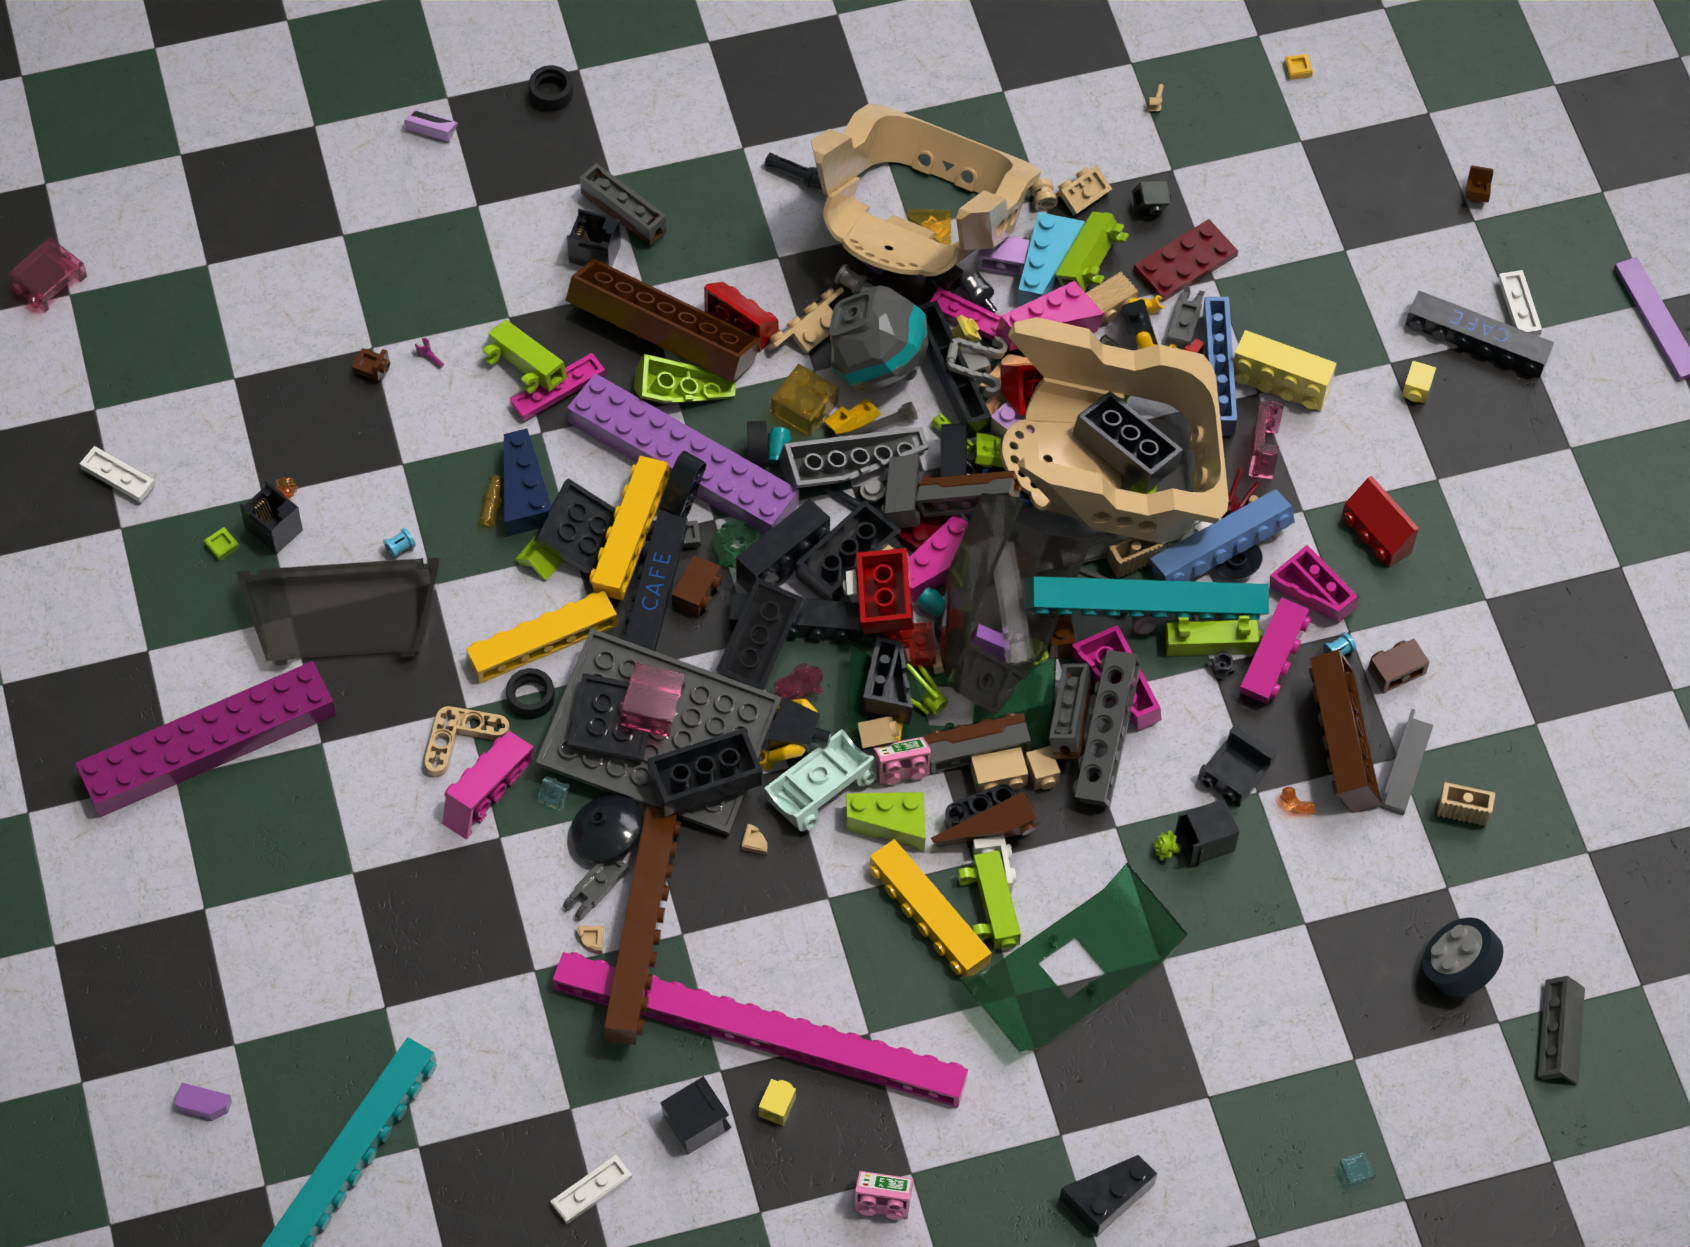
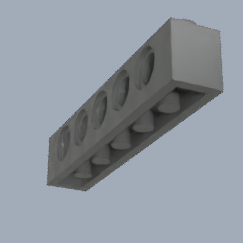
(1101, 791)

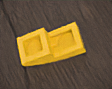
(845, 421)

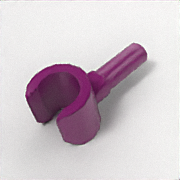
(426, 352)

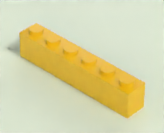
(630, 527)
(541, 636)
(929, 909)

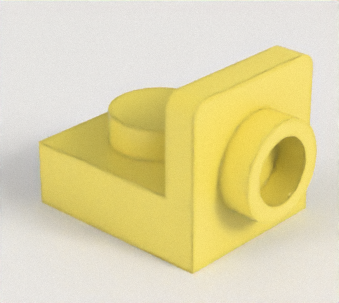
(966, 329)

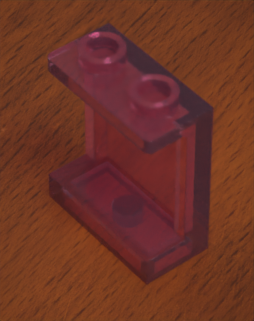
(46, 273)
(1264, 456)
(652, 699)

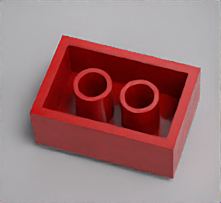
(885, 590)

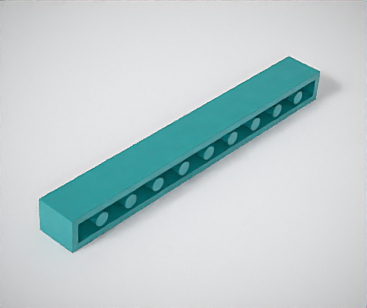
(1146, 596)
(354, 1147)

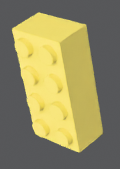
(1283, 370)

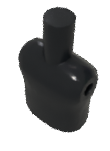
(978, 291)

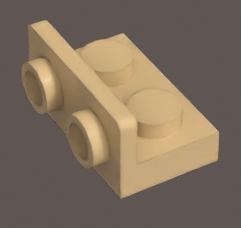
(1084, 190)

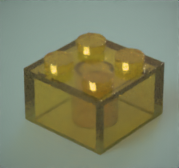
(804, 400)

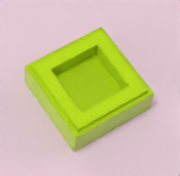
(221, 544)

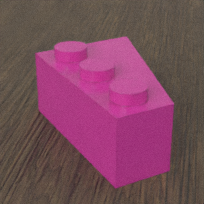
(1315, 585)

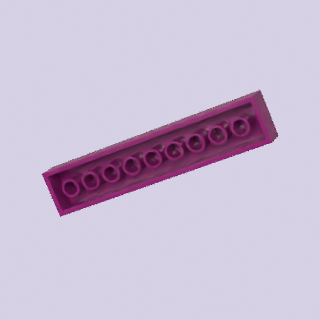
(205, 739)

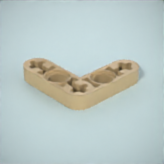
(458, 726)

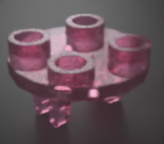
(800, 682)

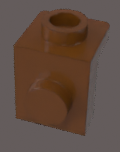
(1479, 184)
(371, 364)

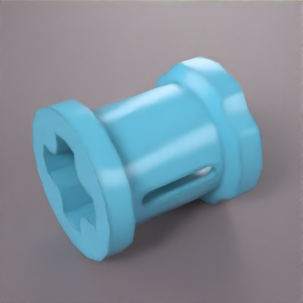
(399, 543)
(1344, 644)

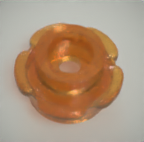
(286, 486)

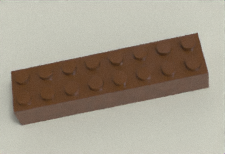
(663, 320)

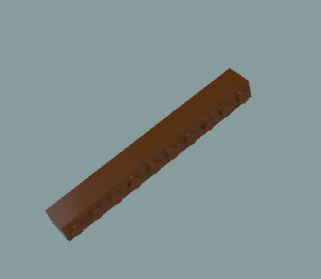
(641, 927)

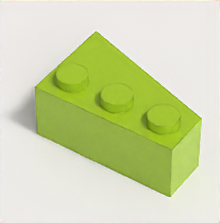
(888, 816)

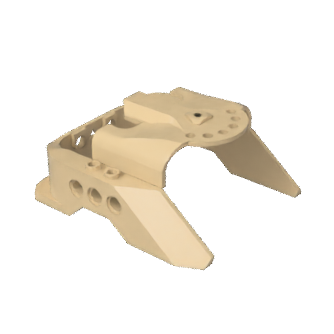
(898, 245)
(1074, 477)

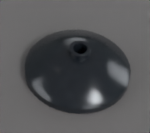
(606, 828)

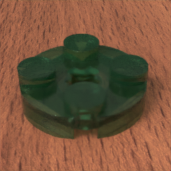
(725, 538)

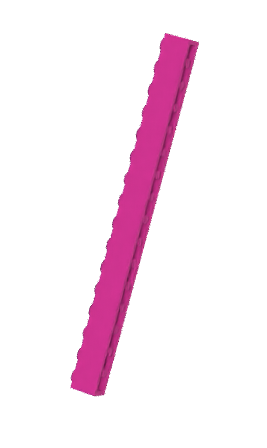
(773, 1032)

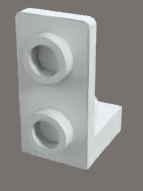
(997, 843)

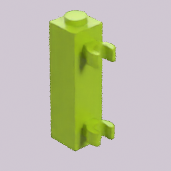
(1090, 249)
(525, 354)
(1212, 637)
(996, 900)

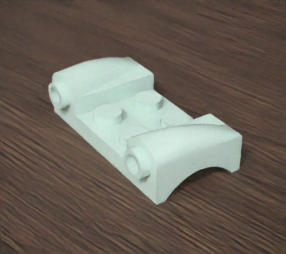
(818, 779)

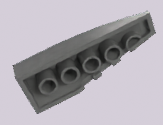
(846, 456)

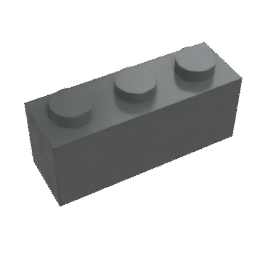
(901, 491)

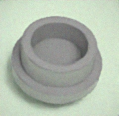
(872, 490)
(1144, 624)

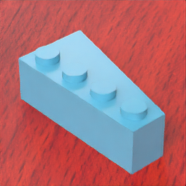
(1047, 250)

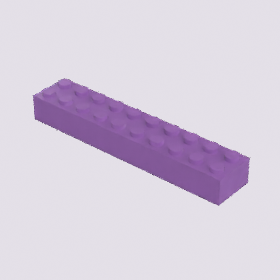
(642, 430)

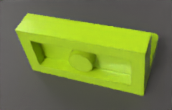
(540, 559)

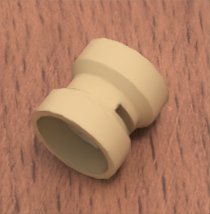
(1043, 196)

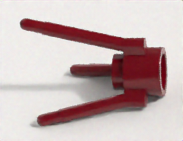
(1234, 504)

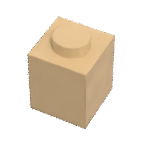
(878, 732)
(1042, 768)

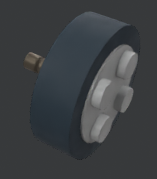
(1463, 957)

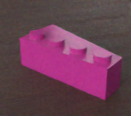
(1064, 305)
(933, 559)
(1092, 650)
(1275, 651)
(485, 783)

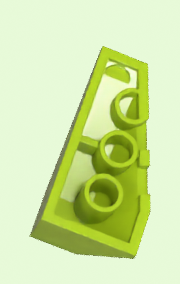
(675, 381)

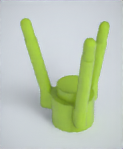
(933, 699)

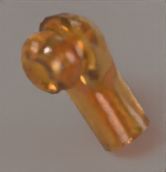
(1294, 805)

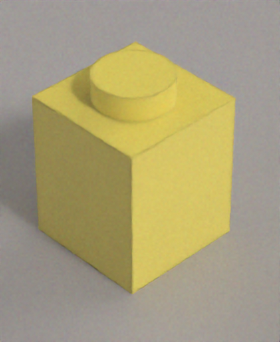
(1418, 382)
(777, 1101)

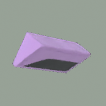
(430, 125)

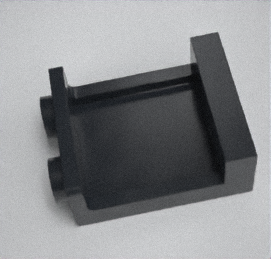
(1237, 766)

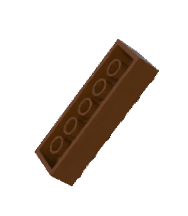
(1344, 731)

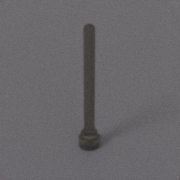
(905, 413)

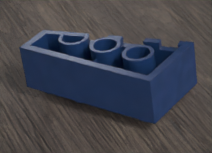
(524, 488)

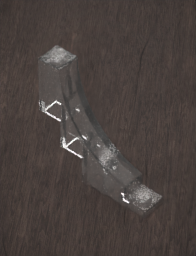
(1012, 608)

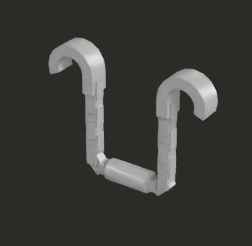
(988, 351)

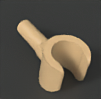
(1154, 103)

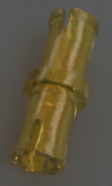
(491, 500)

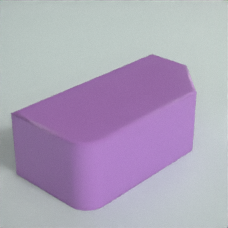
(989, 640)
(202, 1102)

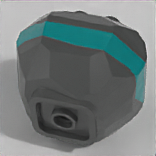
(877, 339)

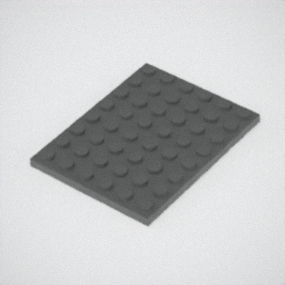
(705, 710)

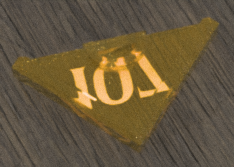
(935, 220)

